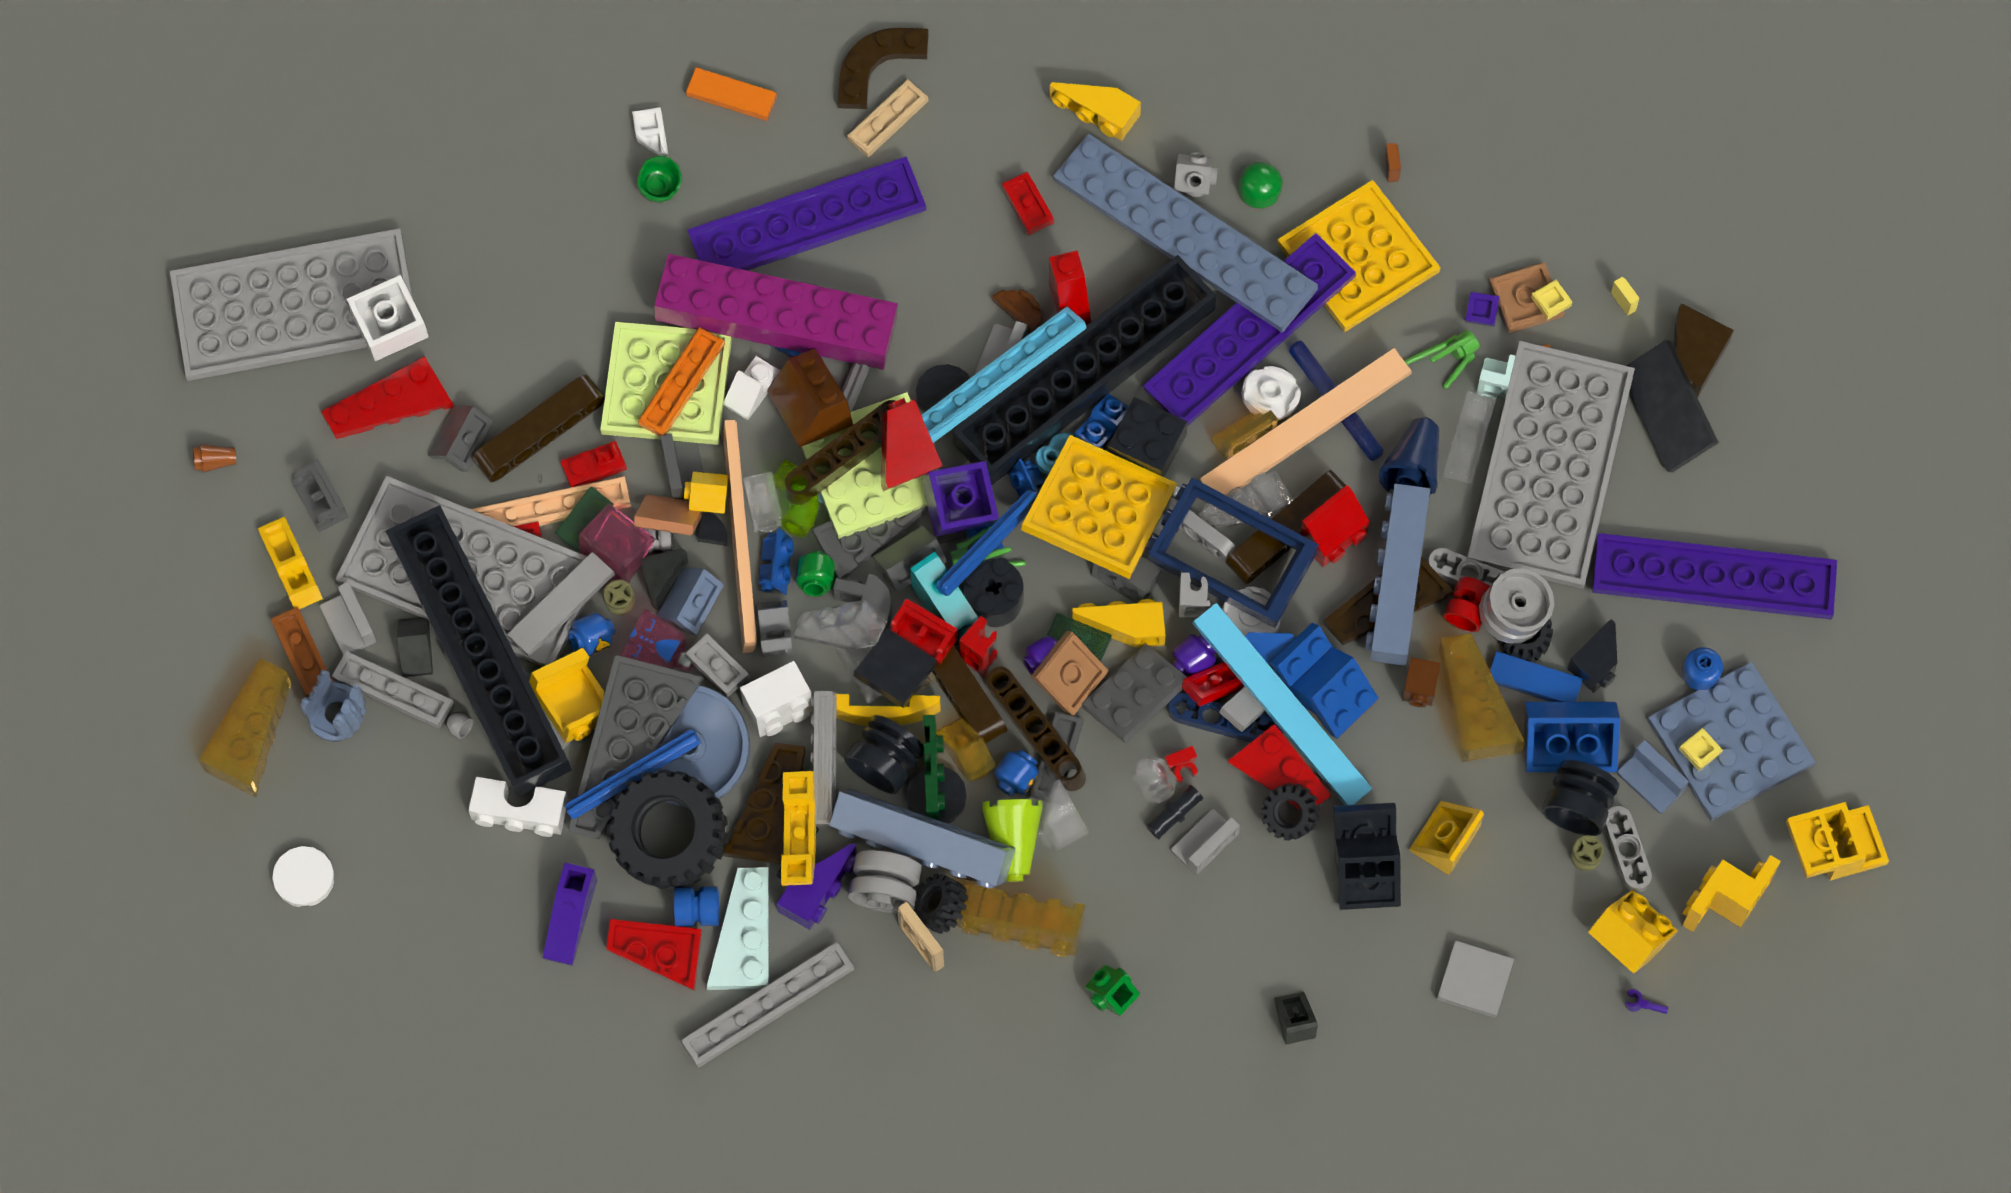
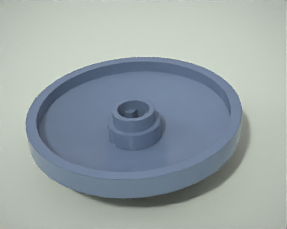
(723, 746)

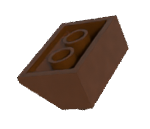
(809, 399)

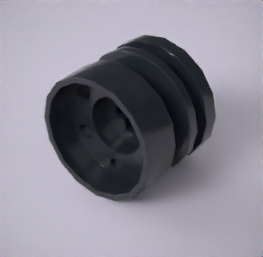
(884, 754)
(1580, 798)

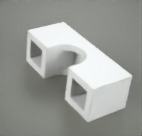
(543, 814)

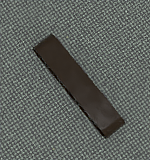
(538, 428)
(837, 464)
(1261, 550)
(968, 696)
(1027, 718)

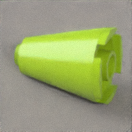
(1015, 825)

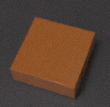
(1392, 162)

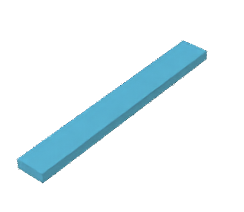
(1002, 372)
(1282, 705)

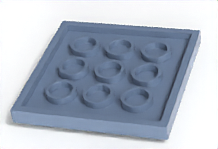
(1750, 728)

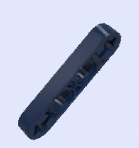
(1220, 727)

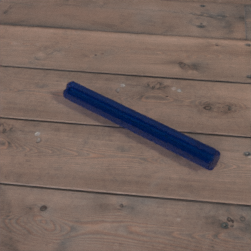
(1324, 384)

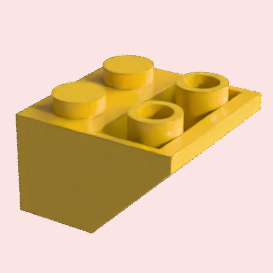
(1633, 931)

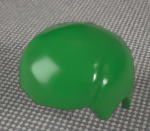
(659, 179)
(1260, 185)

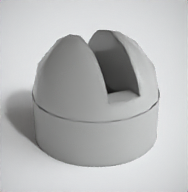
(459, 725)

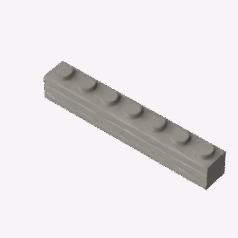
(824, 753)

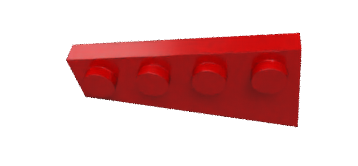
(398, 396)

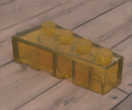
(1477, 707)
(248, 729)
(1023, 920)

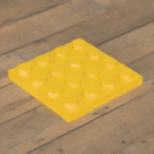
(1375, 245)
(1099, 506)

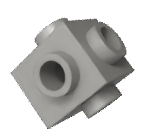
(1195, 174)

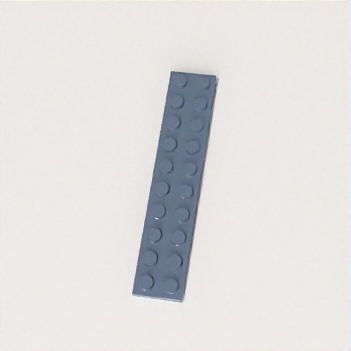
(1185, 229)

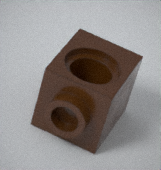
(1421, 682)

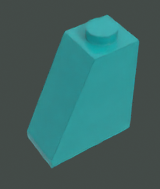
(951, 608)

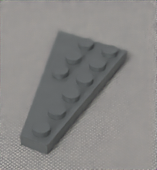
(632, 722)

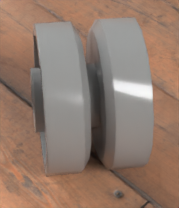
(1516, 605)
(884, 881)

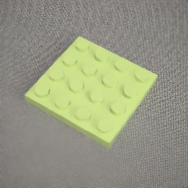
(638, 366)
(857, 496)

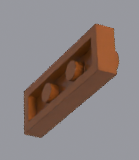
(299, 647)

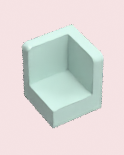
(1496, 376)

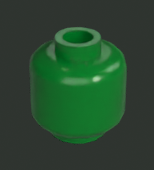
(815, 573)

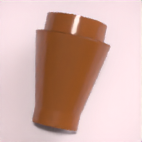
(213, 457)

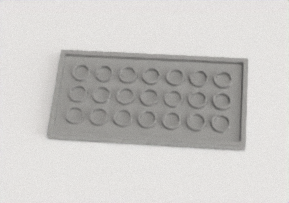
(280, 303)
(1551, 464)
(508, 562)

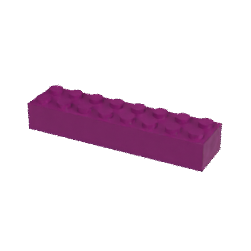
(775, 311)

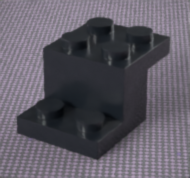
(1367, 856)

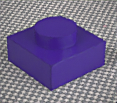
(1482, 309)

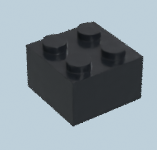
(1148, 437)

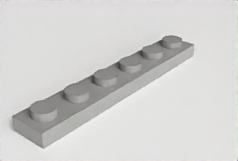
(767, 1004)

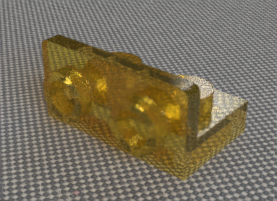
(1244, 433)

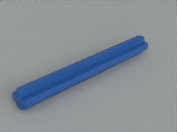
(986, 544)
(619, 781)

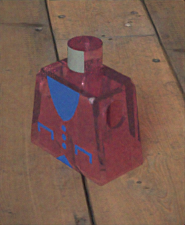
(657, 643)

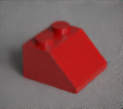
(1336, 526)

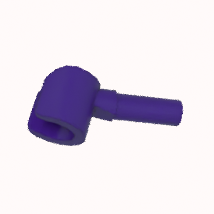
(1642, 1003)

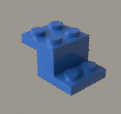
(1325, 680)

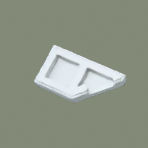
(650, 130)

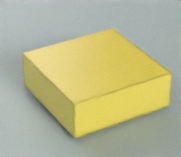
(1625, 295)
(1551, 299)
(1700, 749)

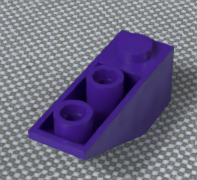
(807, 902)
(569, 913)

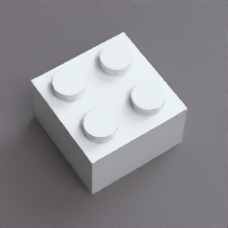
(387, 318)
(777, 699)

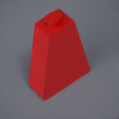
(1069, 284)
(905, 445)

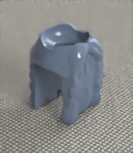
(327, 693)

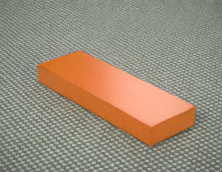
(731, 94)

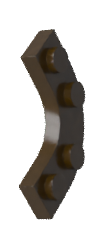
(871, 52)

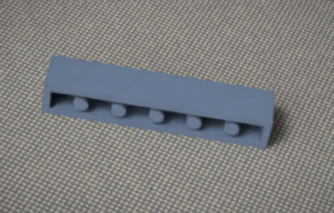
(1399, 574)
(922, 837)

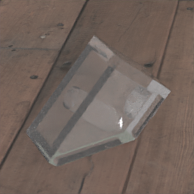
(763, 502)
(1059, 819)

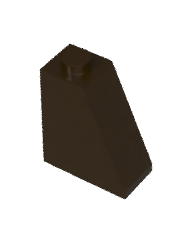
(1699, 344)

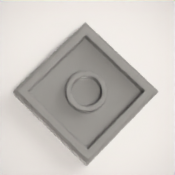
(1475, 979)

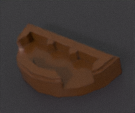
(1020, 307)

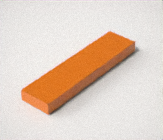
(681, 382)

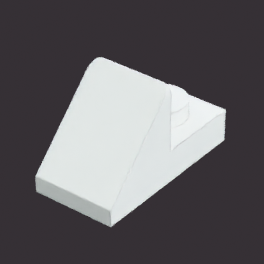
(750, 387)

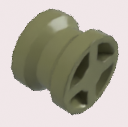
(617, 591)
(1589, 847)

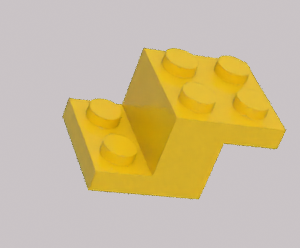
(1837, 841)
(1729, 892)

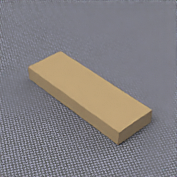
(887, 118)

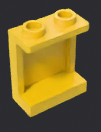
(569, 695)

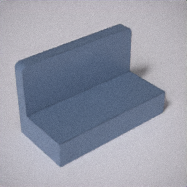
(691, 599)
(1653, 777)

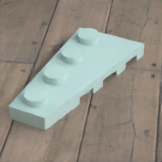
(744, 940)

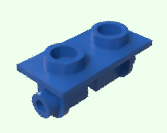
(1025, 477)
(778, 549)

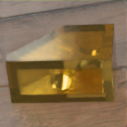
(967, 749)

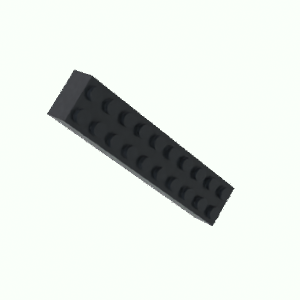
(1085, 369)
(479, 651)

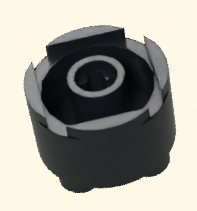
(1000, 577)

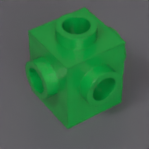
(1112, 990)

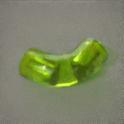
(798, 518)

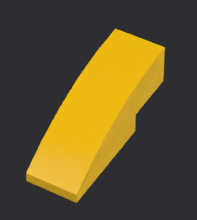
(290, 563)

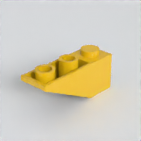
(1102, 106)
(1126, 623)

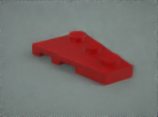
(1275, 762)
(659, 948)

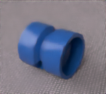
(696, 906)

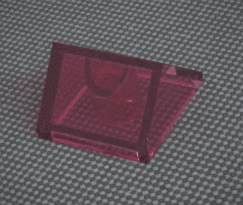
(616, 542)

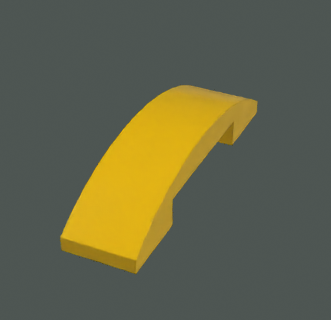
(861, 715)
(799, 828)

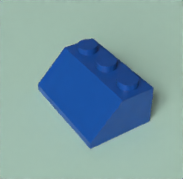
(1571, 732)

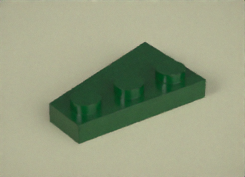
(934, 771)

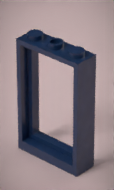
(1290, 580)

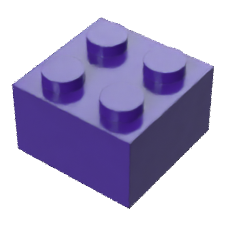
(960, 498)

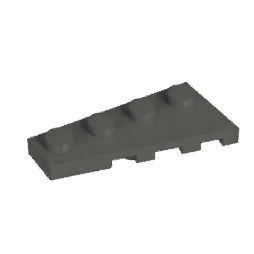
(857, 548)

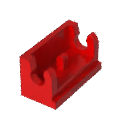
(924, 630)
(975, 647)

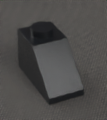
(1597, 659)

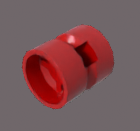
(1464, 609)

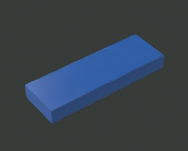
(1534, 679)

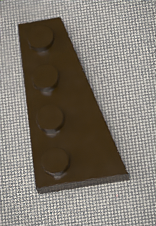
(1353, 617)
(761, 826)

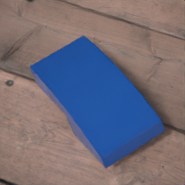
(1103, 422)

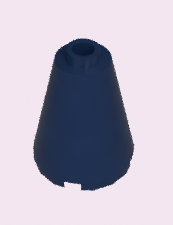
(1414, 457)

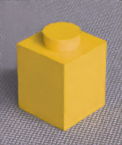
(707, 492)

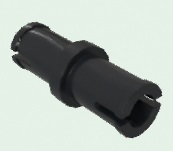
(1174, 812)

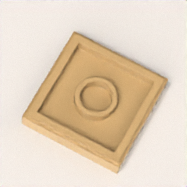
(920, 937)

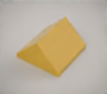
(1447, 835)

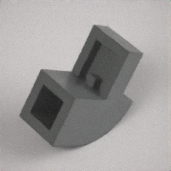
(874, 592)
(775, 628)

